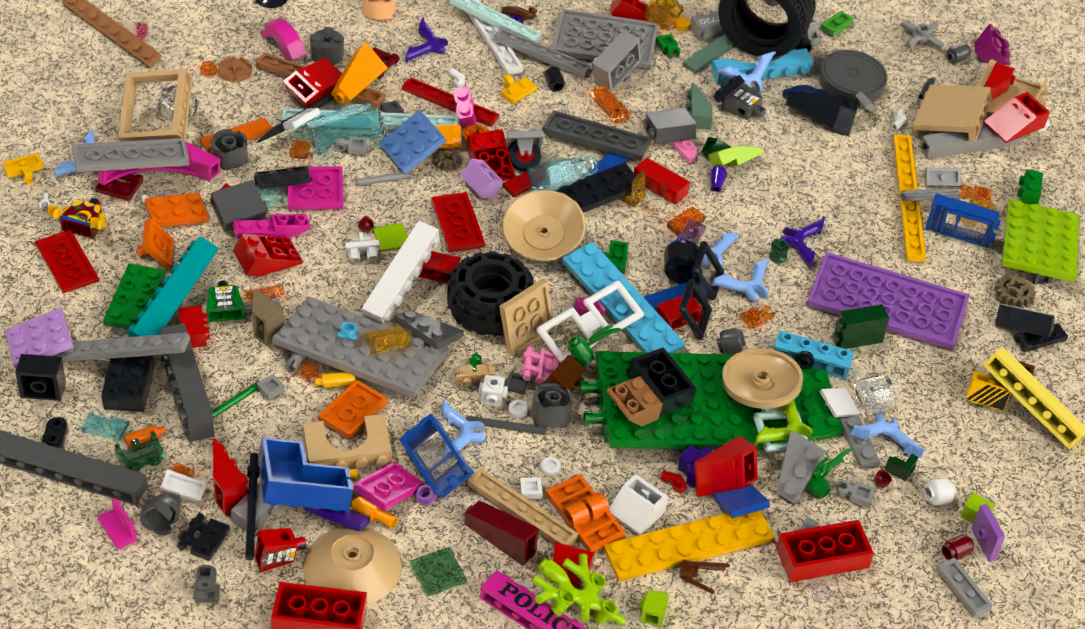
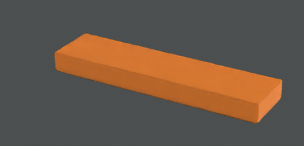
(251, 130)

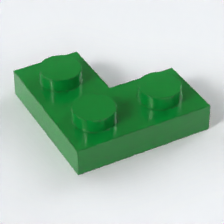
(618, 254)

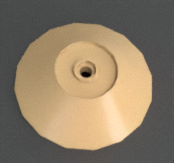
(548, 213)
(371, 570)

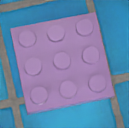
(40, 336)

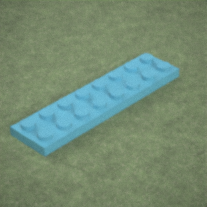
(597, 272)

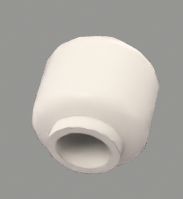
(939, 491)

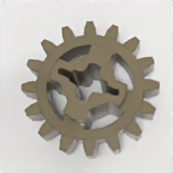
(1014, 291)

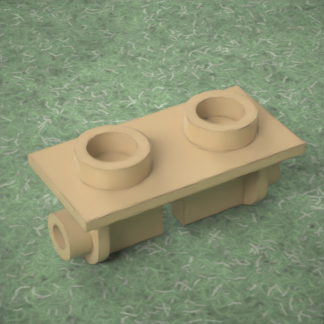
(466, 376)

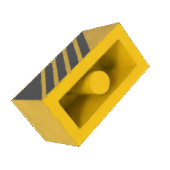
(987, 391)

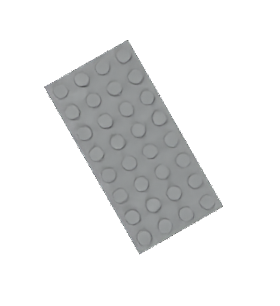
(314, 334)

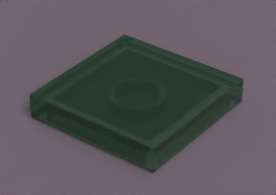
(438, 571)

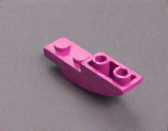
(278, 226)

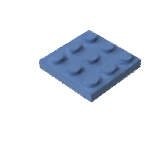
(412, 141)

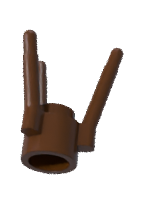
(690, 569)

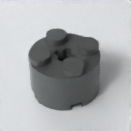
(328, 45)
(230, 148)
(551, 406)

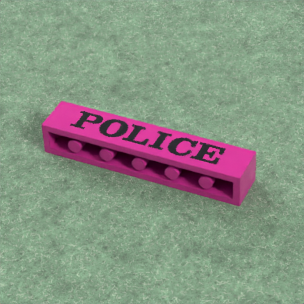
(520, 605)

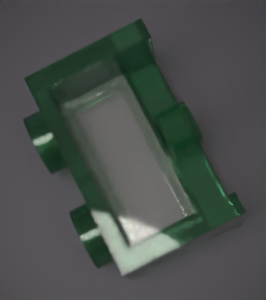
(140, 454)

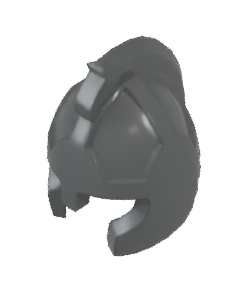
(161, 513)

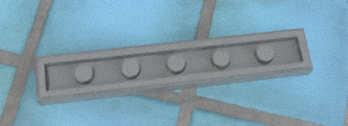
(542, 52)

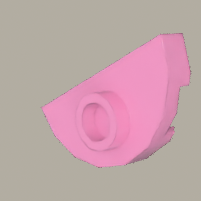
(685, 149)

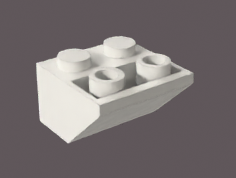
(638, 505)

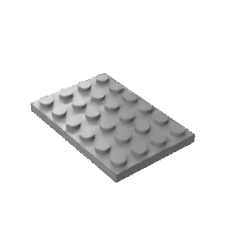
(587, 34)

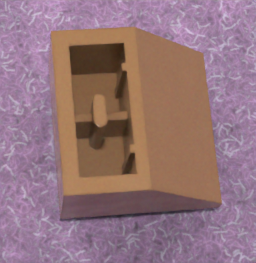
(636, 401)

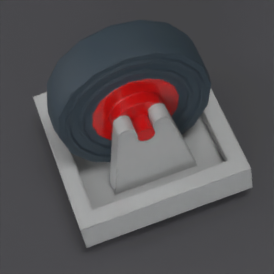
(524, 148)

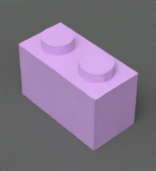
(482, 179)

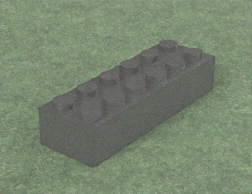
(188, 389)

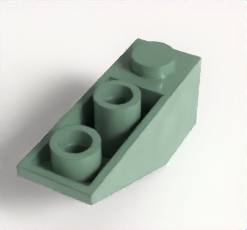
(699, 108)

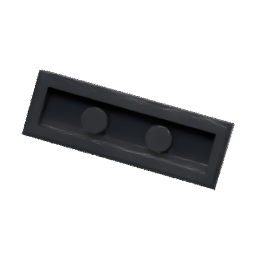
(282, 177)
(1025, 320)

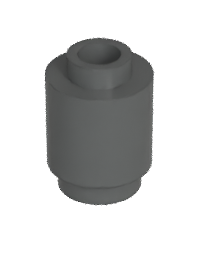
(958, 53)

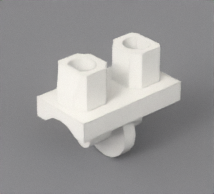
(362, 245)

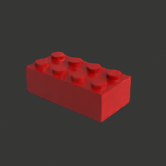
(824, 550)
(318, 607)

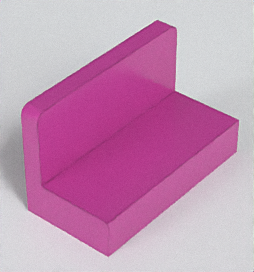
(118, 525)

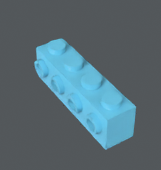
(826, 356)

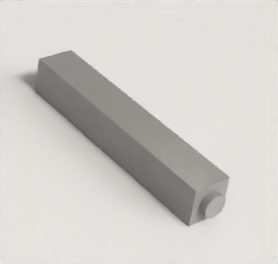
(958, 142)

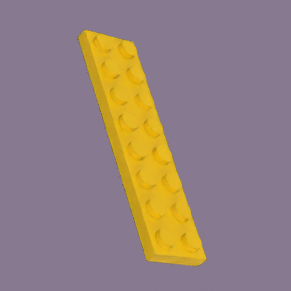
(687, 541)

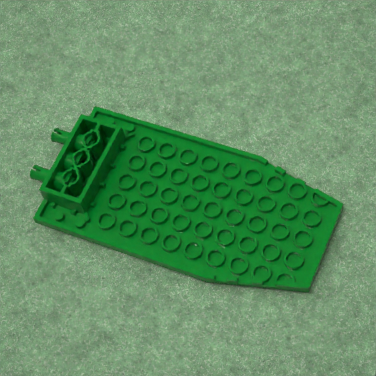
(712, 416)

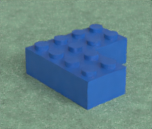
(294, 482)

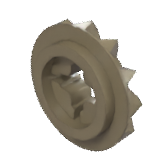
(447, 165)

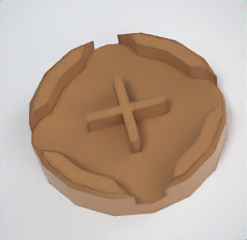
(235, 69)

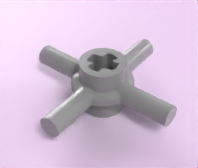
(922, 34)

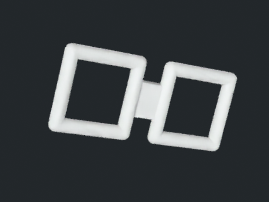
(592, 320)

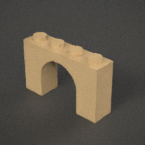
(374, 451)

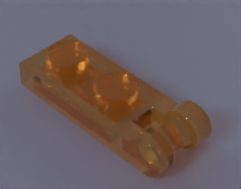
(610, 104)

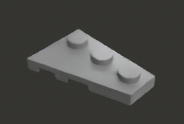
(798, 466)

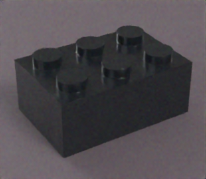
(664, 379)
(128, 383)

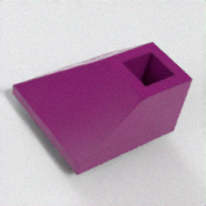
(992, 46)

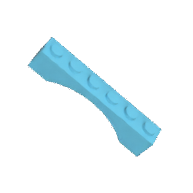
(791, 64)

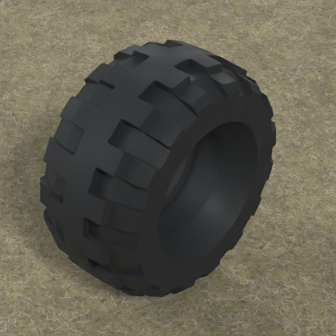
(481, 309)

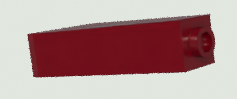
(503, 531)

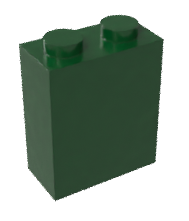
(861, 326)

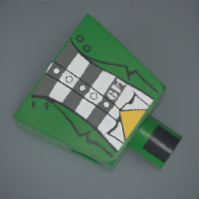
(224, 303)

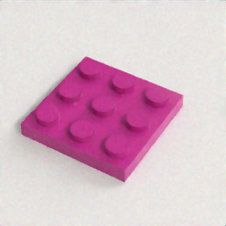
(322, 191)

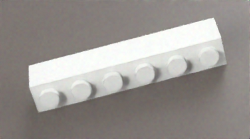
(401, 273)

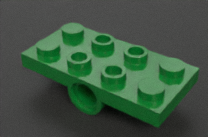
(133, 294)

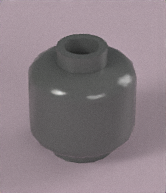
(731, 341)

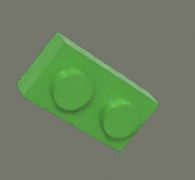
(836, 23)

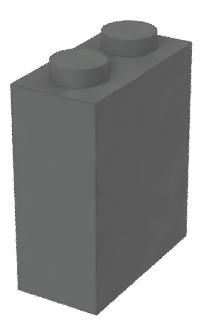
(670, 125)
(238, 203)

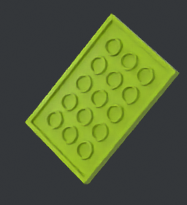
(1041, 240)

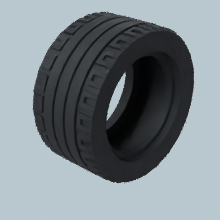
(760, 36)

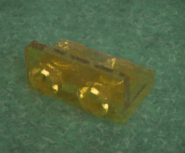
(388, 339)

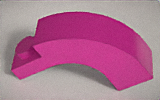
(285, 37)

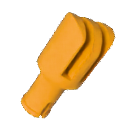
(367, 508)

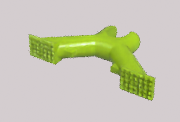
(794, 424)

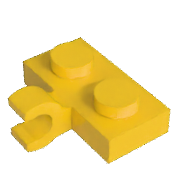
(518, 90)
(23, 165)

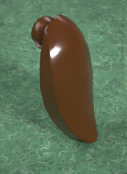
(521, 12)

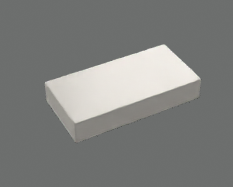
(301, 118)
(183, 485)

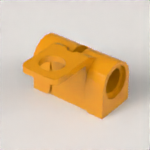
(452, 134)

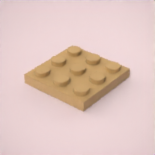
(524, 315)

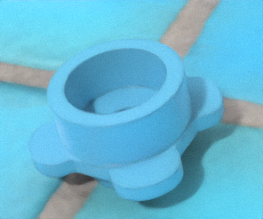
(348, 331)

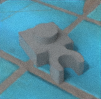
(865, 103)
(859, 493)

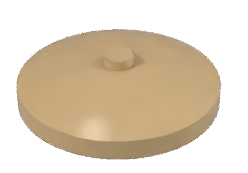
(762, 378)

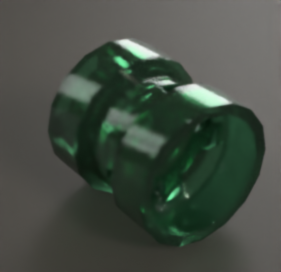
(779, 251)

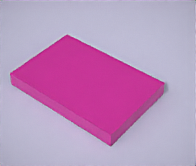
(388, 486)

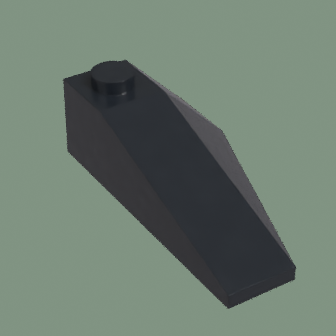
(829, 109)

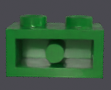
(1030, 187)

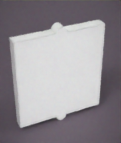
(839, 402)

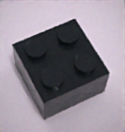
(40, 377)

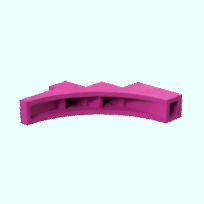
(200, 164)

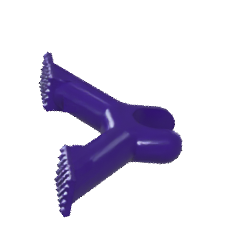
(434, 43)
(798, 237)

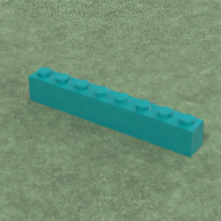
(175, 289)

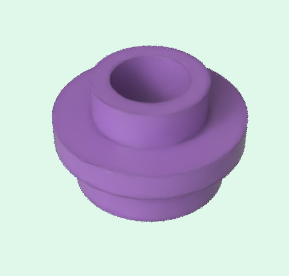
(425, 490)

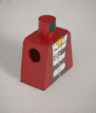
(277, 548)

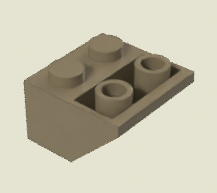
(267, 317)

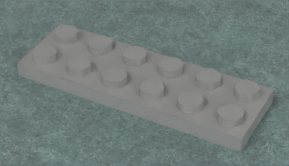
(130, 155)

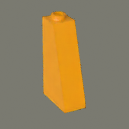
(358, 74)

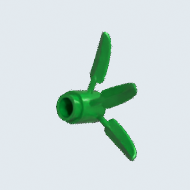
(581, 349)
(818, 485)

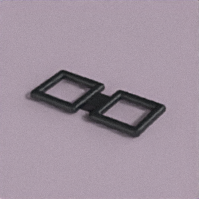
(701, 290)

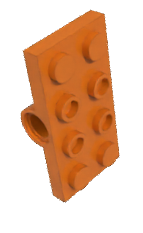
(585, 513)

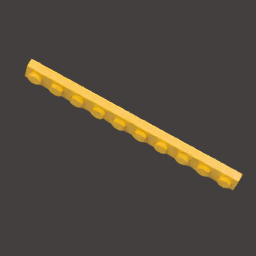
(909, 209)

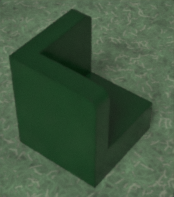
(713, 145)
(901, 468)

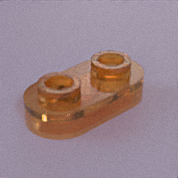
(272, 291)

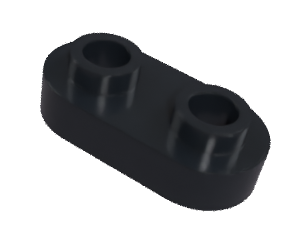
(56, 433)

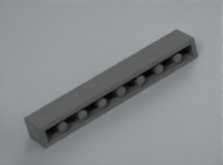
(72, 468)

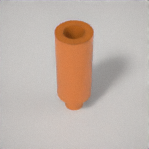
(143, 435)

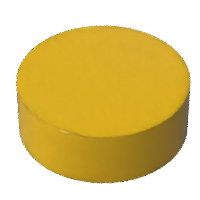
(682, 23)

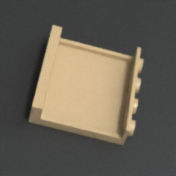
(1019, 87)
(953, 110)

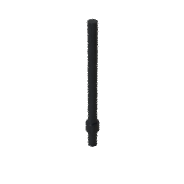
(253, 473)

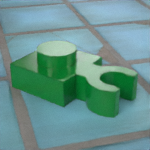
(668, 44)

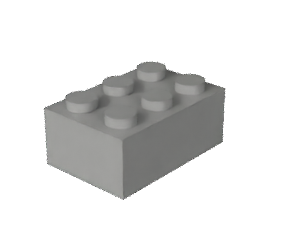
(617, 60)

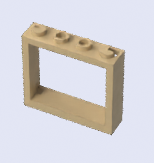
(181, 106)

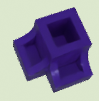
(687, 460)

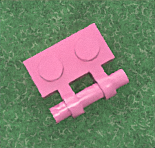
(545, 362)

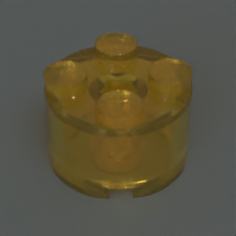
(663, 12)

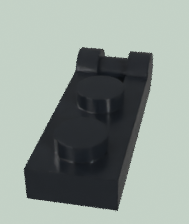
(1037, 341)

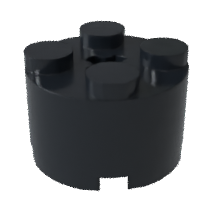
(680, 260)

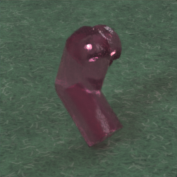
(142, 30)

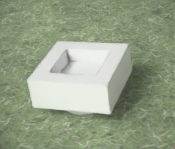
(531, 487)

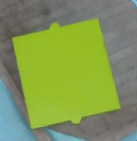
(390, 236)

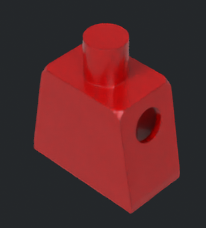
(564, 551)

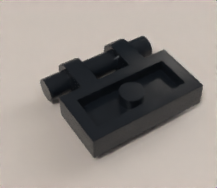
(733, 83)
(208, 541)

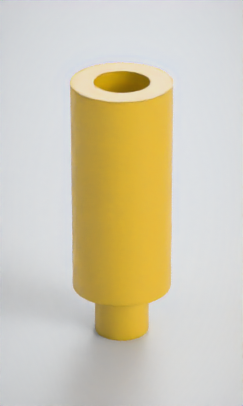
(335, 380)

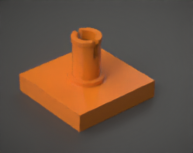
(157, 244)

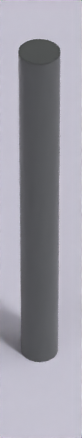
(508, 425)

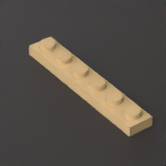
(521, 507)

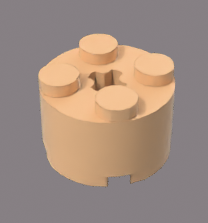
(378, 9)

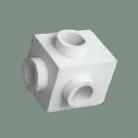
(493, 390)

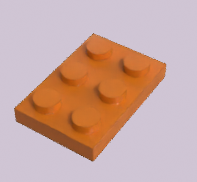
(177, 209)
(348, 410)

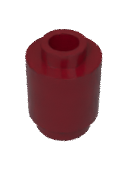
(957, 547)

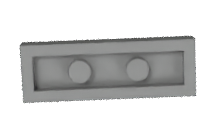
(862, 449)
(964, 587)

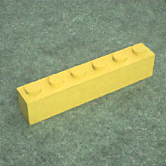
(1035, 397)

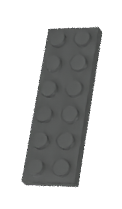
(596, 135)

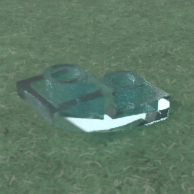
(107, 428)

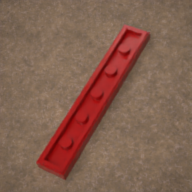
(446, 100)

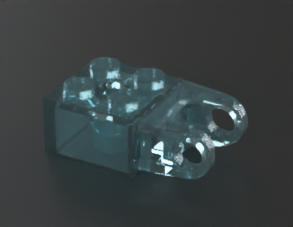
(560, 172)

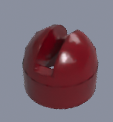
(366, 224)
(885, 481)

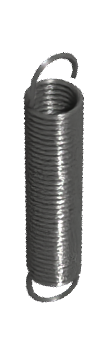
(931, 81)

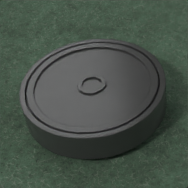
(851, 72)

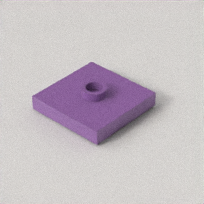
(988, 532)

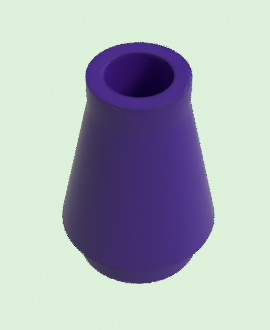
(717, 176)

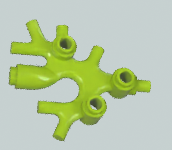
(566, 594)

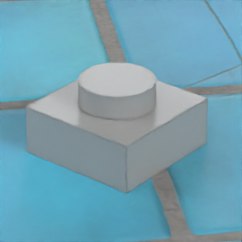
(270, 387)

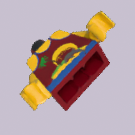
(80, 217)

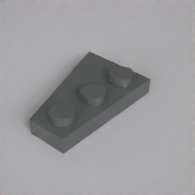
(428, 329)

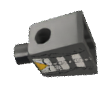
(744, 102)

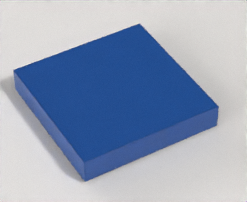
(741, 501)

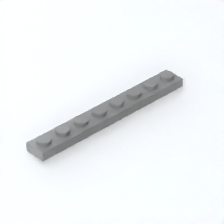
(126, 347)

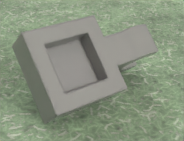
(354, 145)

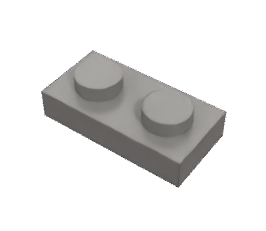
(942, 176)

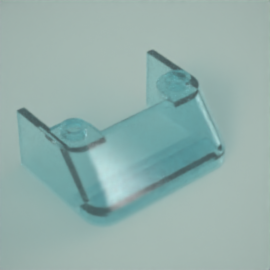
(355, 121)

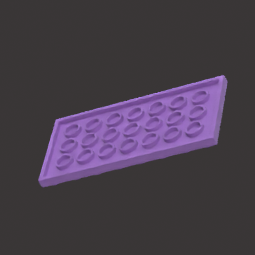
(914, 306)

